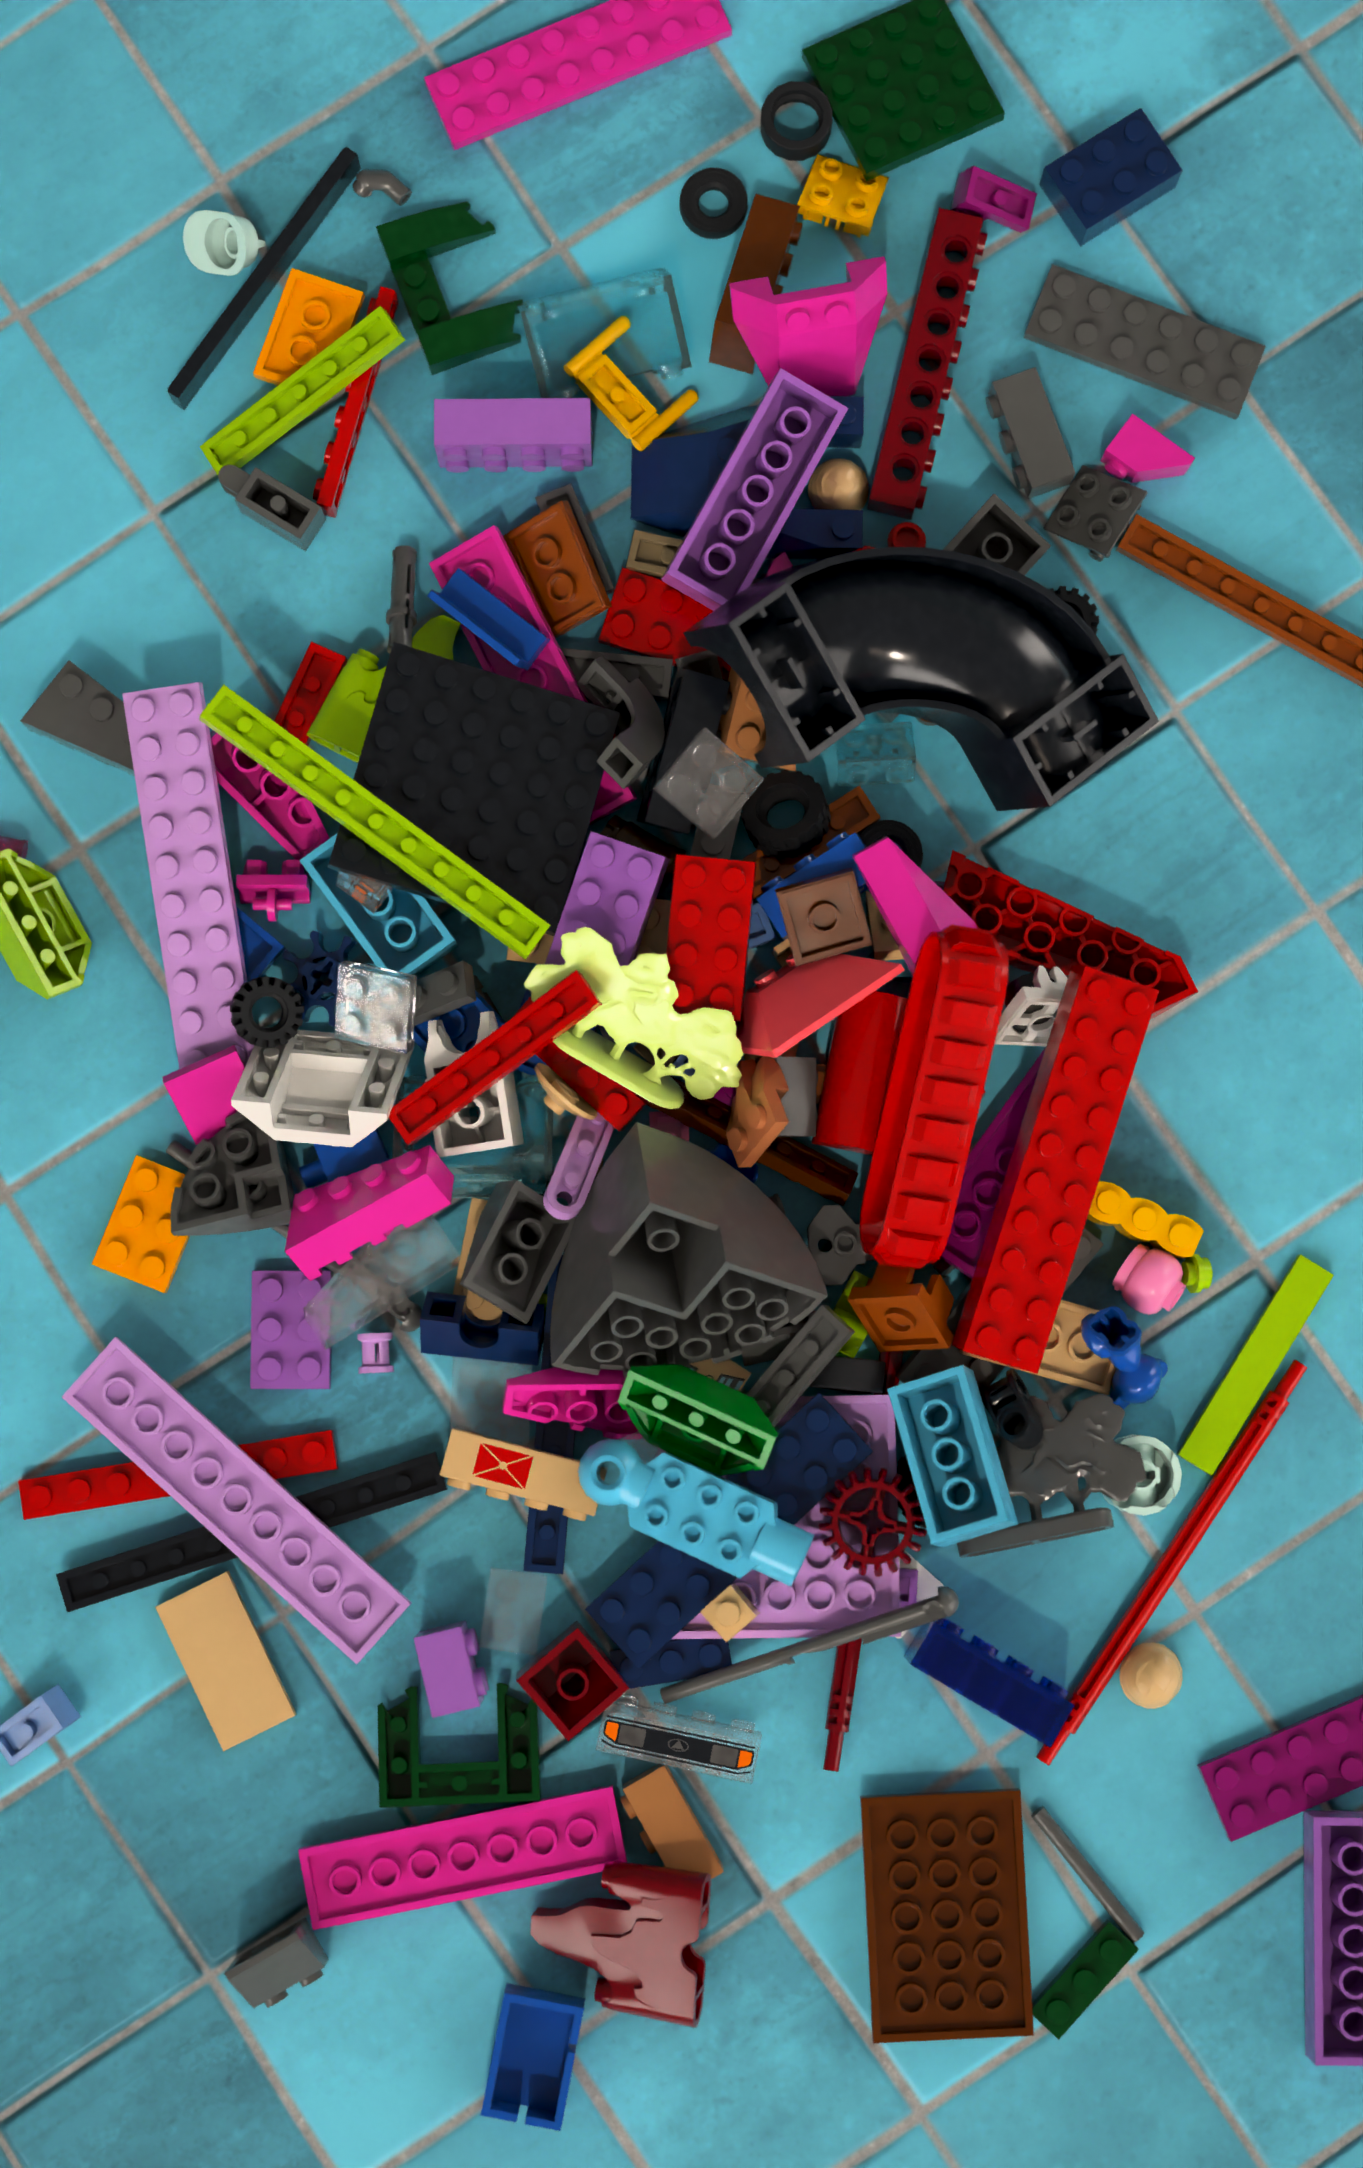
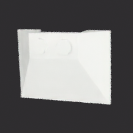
(319, 1089)

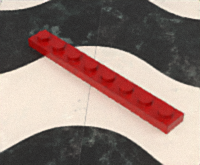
(130, 1484)

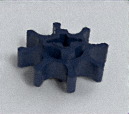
(309, 973)

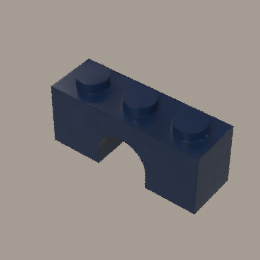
(453, 1331)

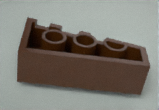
(761, 253)

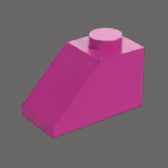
(1144, 454)

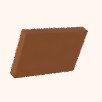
(558, 568)

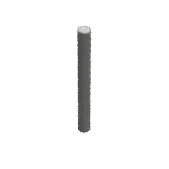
(1087, 1874)

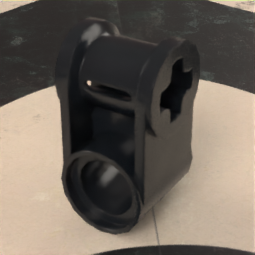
(1009, 1404)

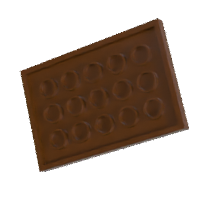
(946, 1915)

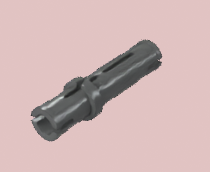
(401, 615)

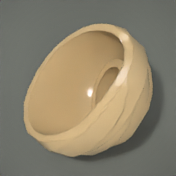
(838, 486)
(1151, 1675)

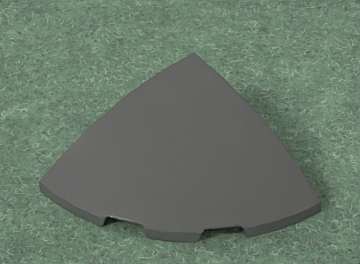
(233, 1183)

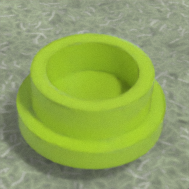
(1196, 1273)

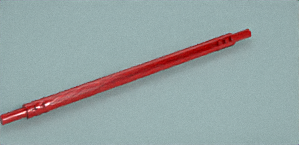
(1175, 1556)

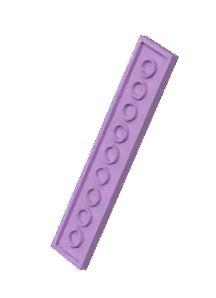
(188, 867)
(236, 1500)

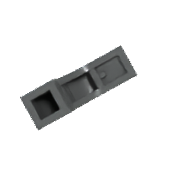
(639, 726)

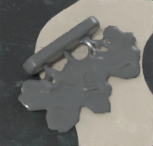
(1068, 1450)

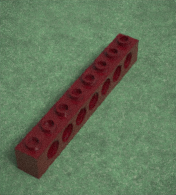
(951, 233)

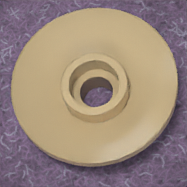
(561, 1095)

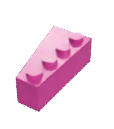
(365, 1208)

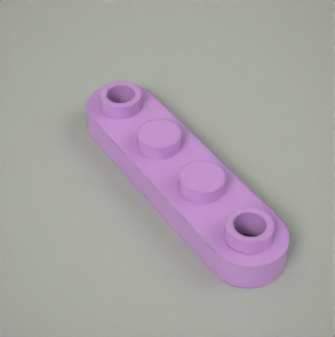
(577, 1166)

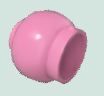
(1150, 1280)

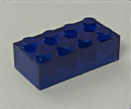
(989, 1681)

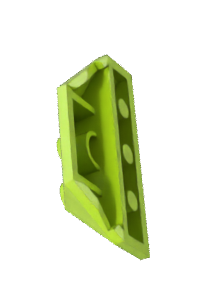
(39, 929)

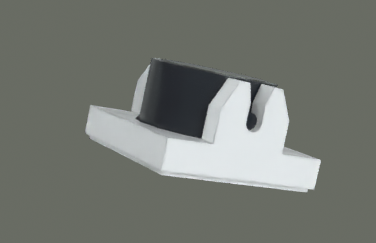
(1031, 1008)

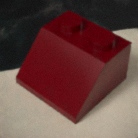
(572, 1680)

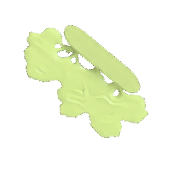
(640, 1010)

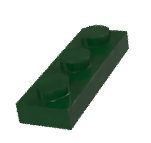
(1083, 1979)

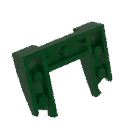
(443, 339)
(410, 1784)

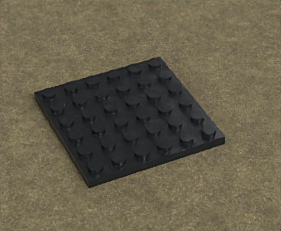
(484, 771)

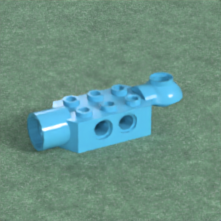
(697, 1512)

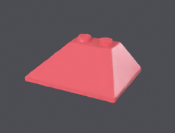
(804, 998)

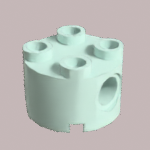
(1161, 1480)

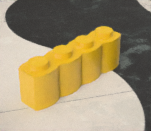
(1144, 1221)

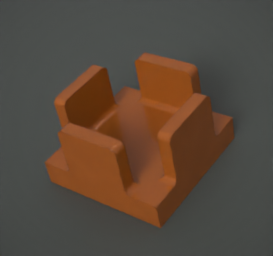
(902, 1313)

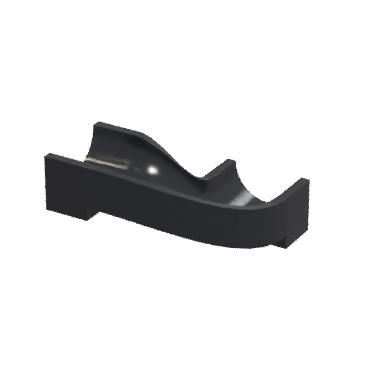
(935, 642)

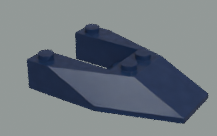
(682, 465)

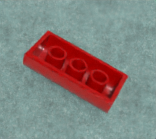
(859, 1072)

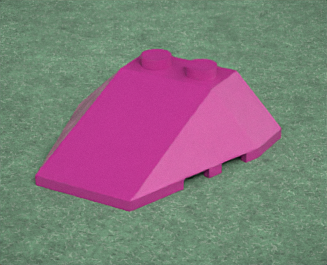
(815, 331)

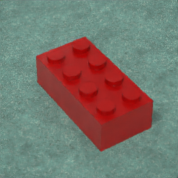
(710, 932)

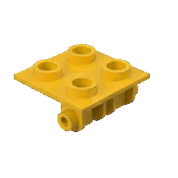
(841, 194)

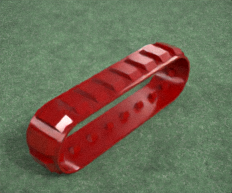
(933, 1096)

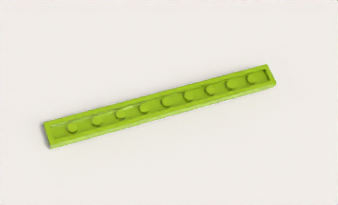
(374, 821)

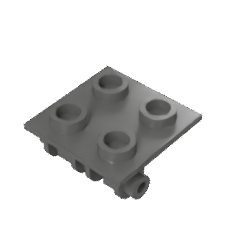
(1095, 511)

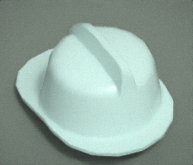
(220, 242)

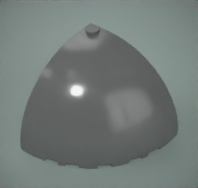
(675, 1263)

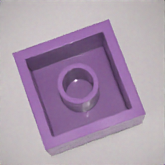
(450, 1668)

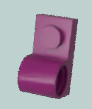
(993, 199)

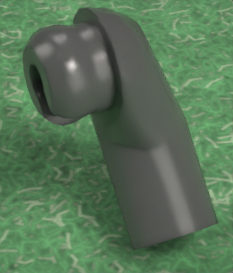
(383, 181)

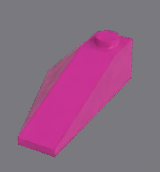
(268, 799)
(906, 897)
(570, 1398)

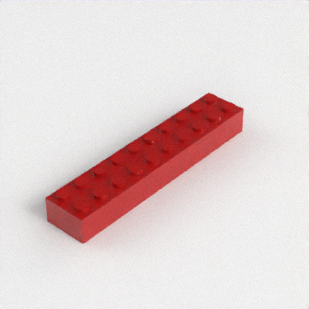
(1055, 1168)

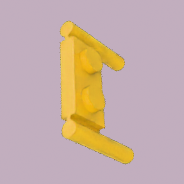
(617, 394)

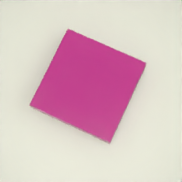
(205, 1092)

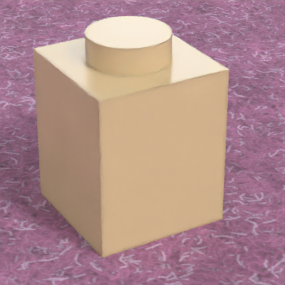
(730, 1612)

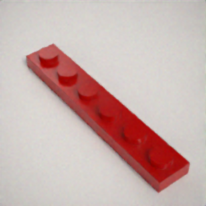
(349, 422)
(494, 1058)

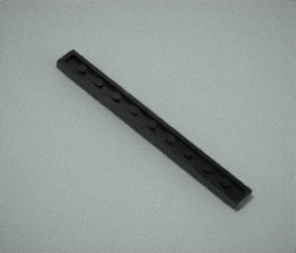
(201, 1549)

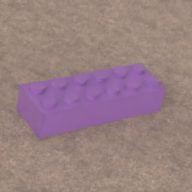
(755, 491)
(1333, 1937)

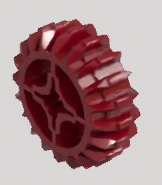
(866, 1555)

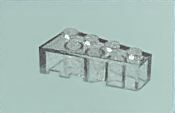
(380, 1279)

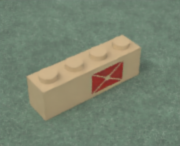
(518, 1471)

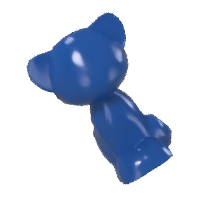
(1119, 1339)

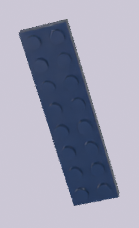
(672, 1587)

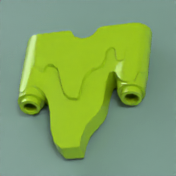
(351, 701)

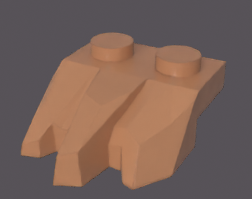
(756, 1110)

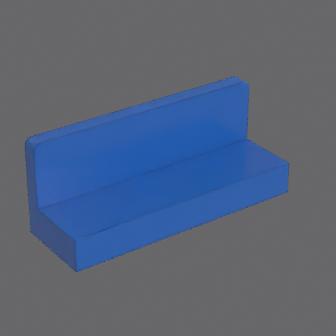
(491, 619)

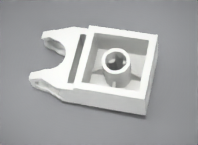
(500, 1115)

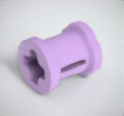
(382, 1361)

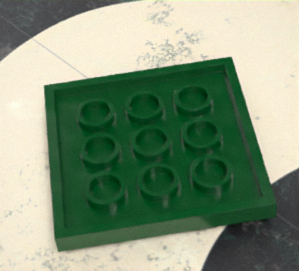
(902, 85)

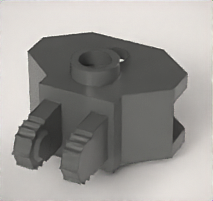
(845, 1246)

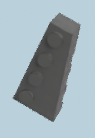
(82, 717)

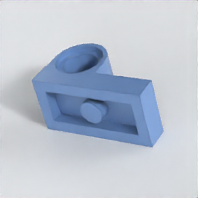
(36, 1724)

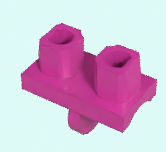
(273, 891)

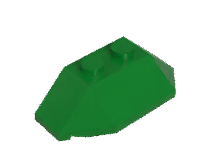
(697, 1418)

